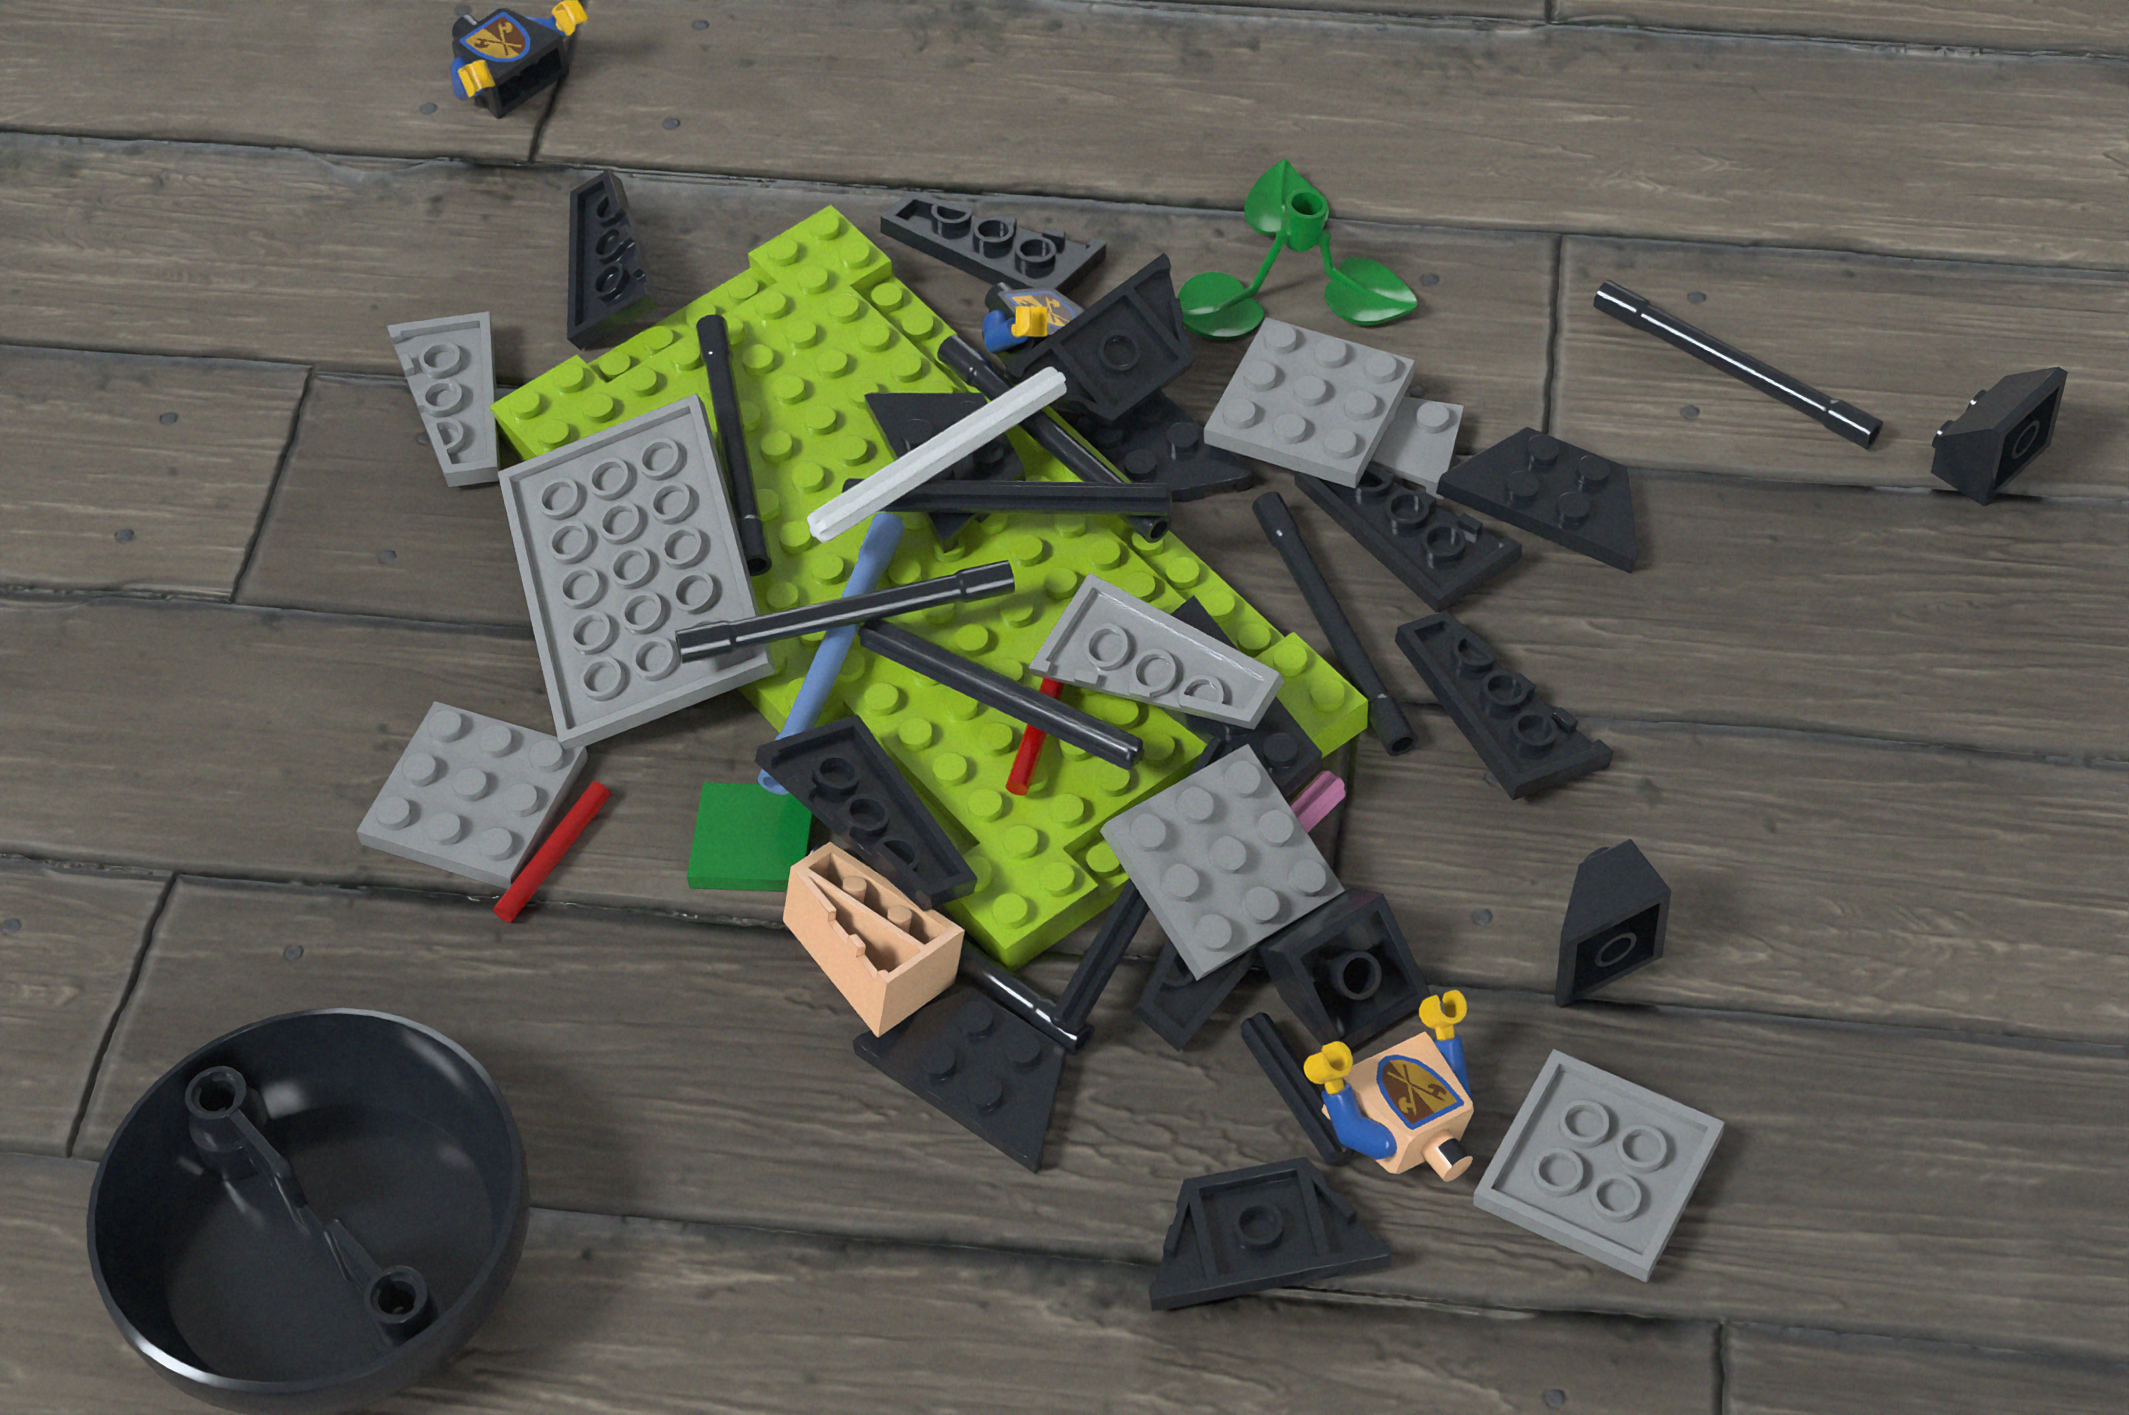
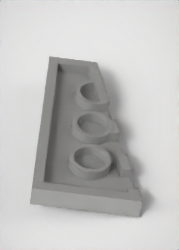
(453, 385)
(1420, 442)
(1145, 655)

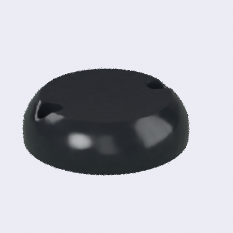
(309, 1212)

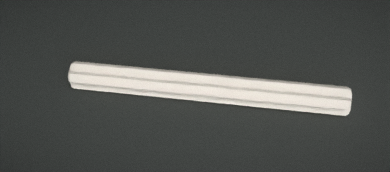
(936, 455)

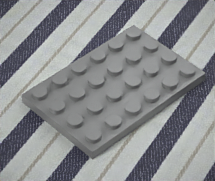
(619, 553)

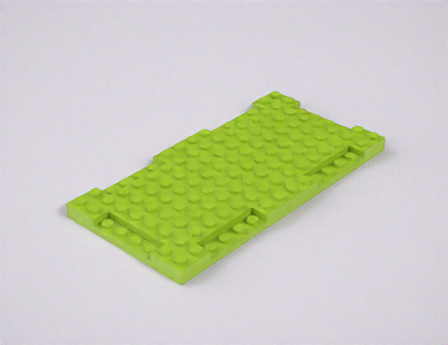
(809, 338)

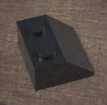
(1999, 433)
(1611, 921)
(1345, 968)

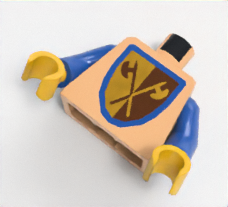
(1406, 1099)

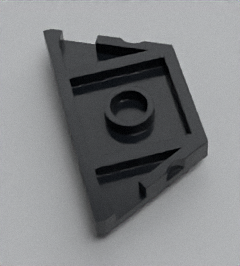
(1116, 348)
(914, 418)
(1168, 447)
(1551, 493)
(977, 1069)
(1259, 1234)

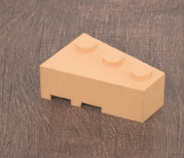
(870, 937)

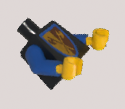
(511, 55)
(1023, 319)

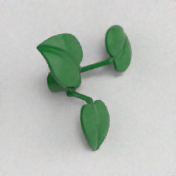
(1296, 213)

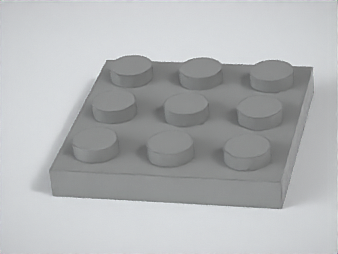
(1309, 402)
(472, 795)
(1221, 861)
(1599, 1165)

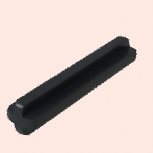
(1293, 1085)

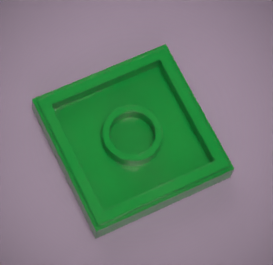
(747, 838)

